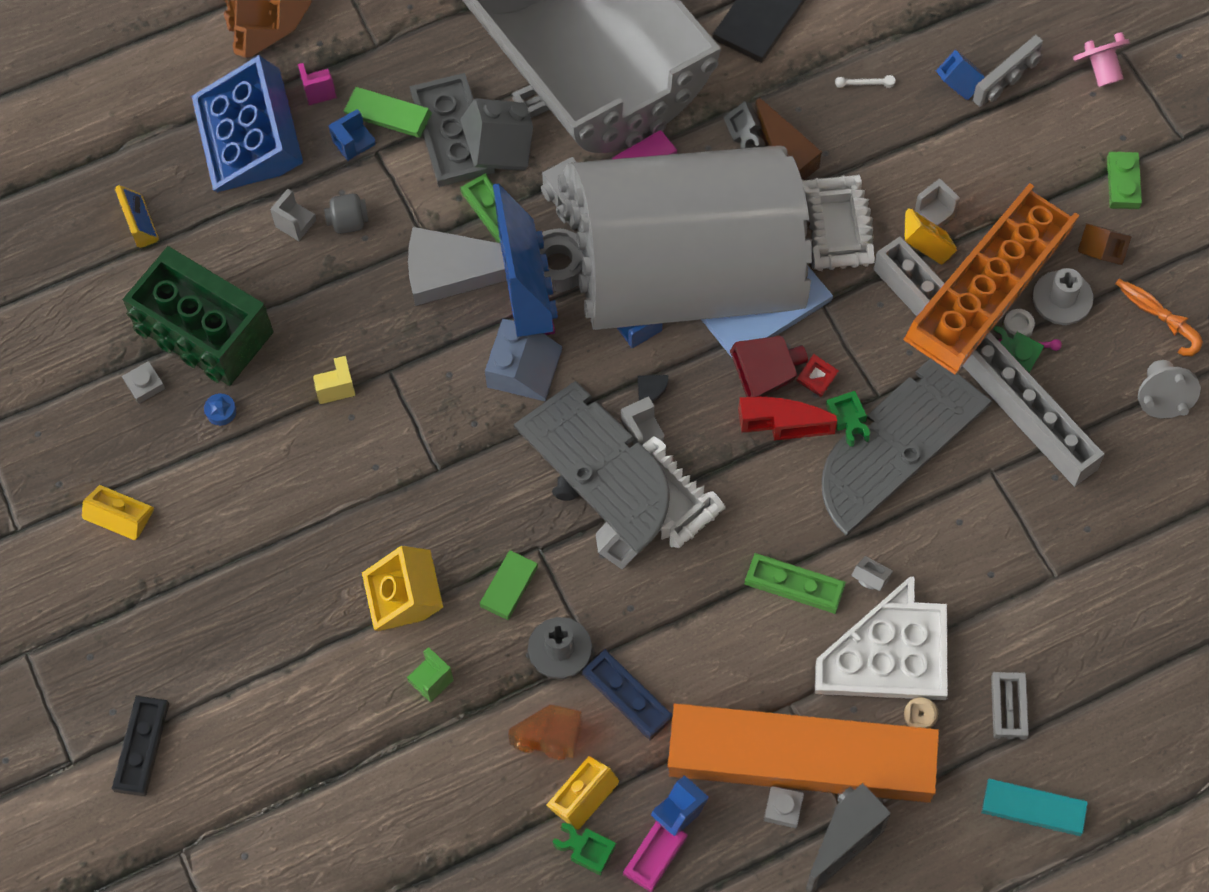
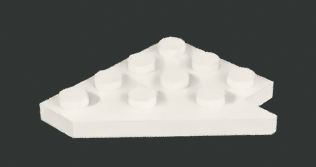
(890, 652)

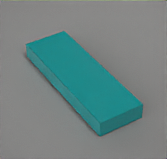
(1034, 807)

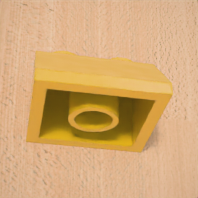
(402, 588)

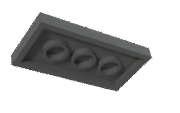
(444, 134)

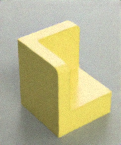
(334, 384)

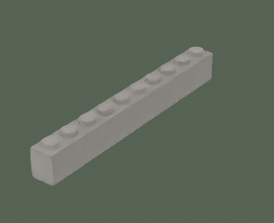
(998, 372)

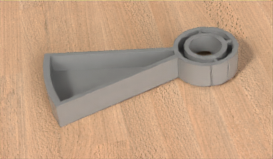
(455, 264)

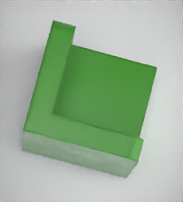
(431, 676)

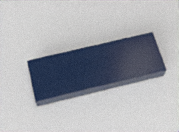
(627, 694)

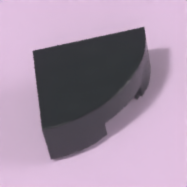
(652, 386)

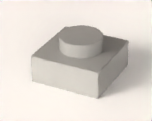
(143, 382)
(872, 574)
(783, 807)

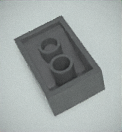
(854, 826)

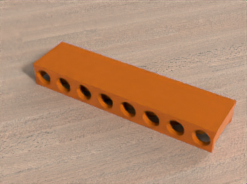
(989, 280)
(803, 752)

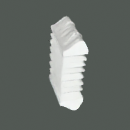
(839, 222)
(688, 506)

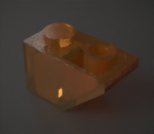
(549, 731)

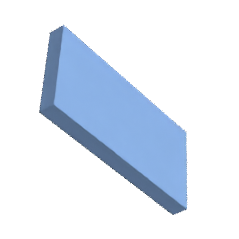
(748, 327)

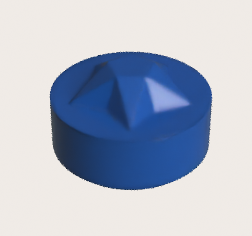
(220, 409)

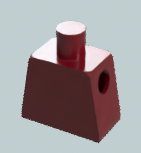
(766, 364)

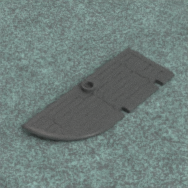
(904, 437)
(594, 458)

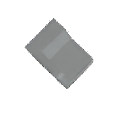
(937, 203)
(291, 217)
(640, 421)
(613, 546)

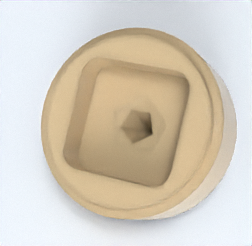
(921, 713)

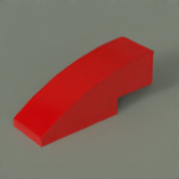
(784, 417)

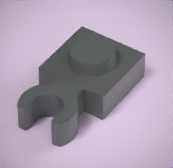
(743, 126)

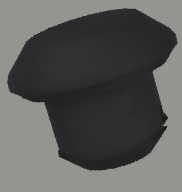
(564, 490)

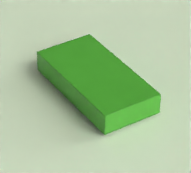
(508, 585)

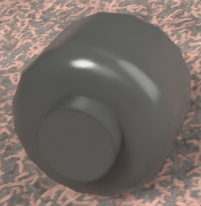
(346, 213)

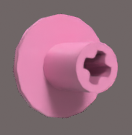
(1104, 60)

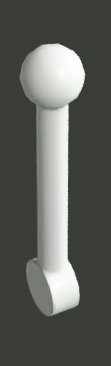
(888, 81)

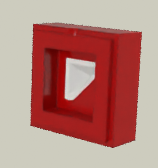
(817, 375)

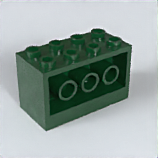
(198, 316)

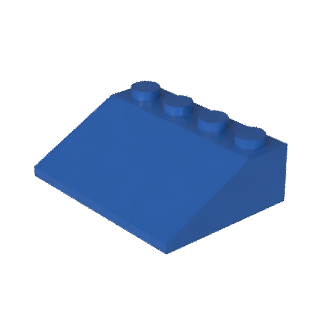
(247, 126)
(524, 267)

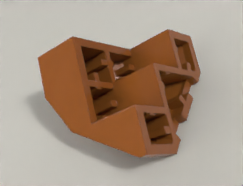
(262, 22)

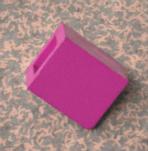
(317, 85)

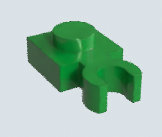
(1021, 348)
(849, 416)
(590, 849)

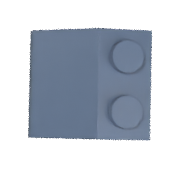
(522, 363)

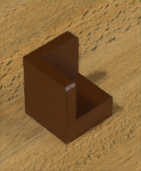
(1104, 244)

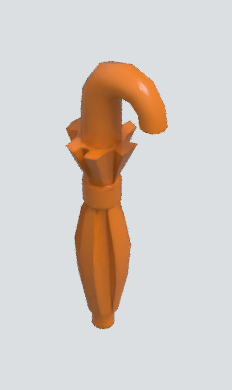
(1177, 324)

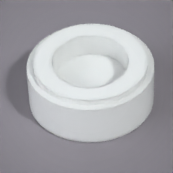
(1020, 321)

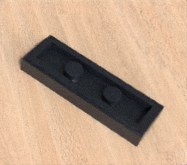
(140, 746)

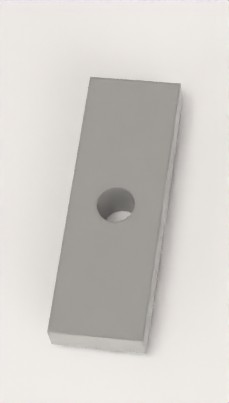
(1008, 72)

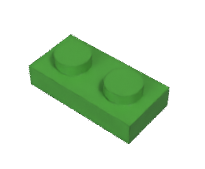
(1124, 180)

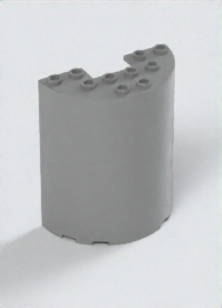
(604, 65)
(689, 235)

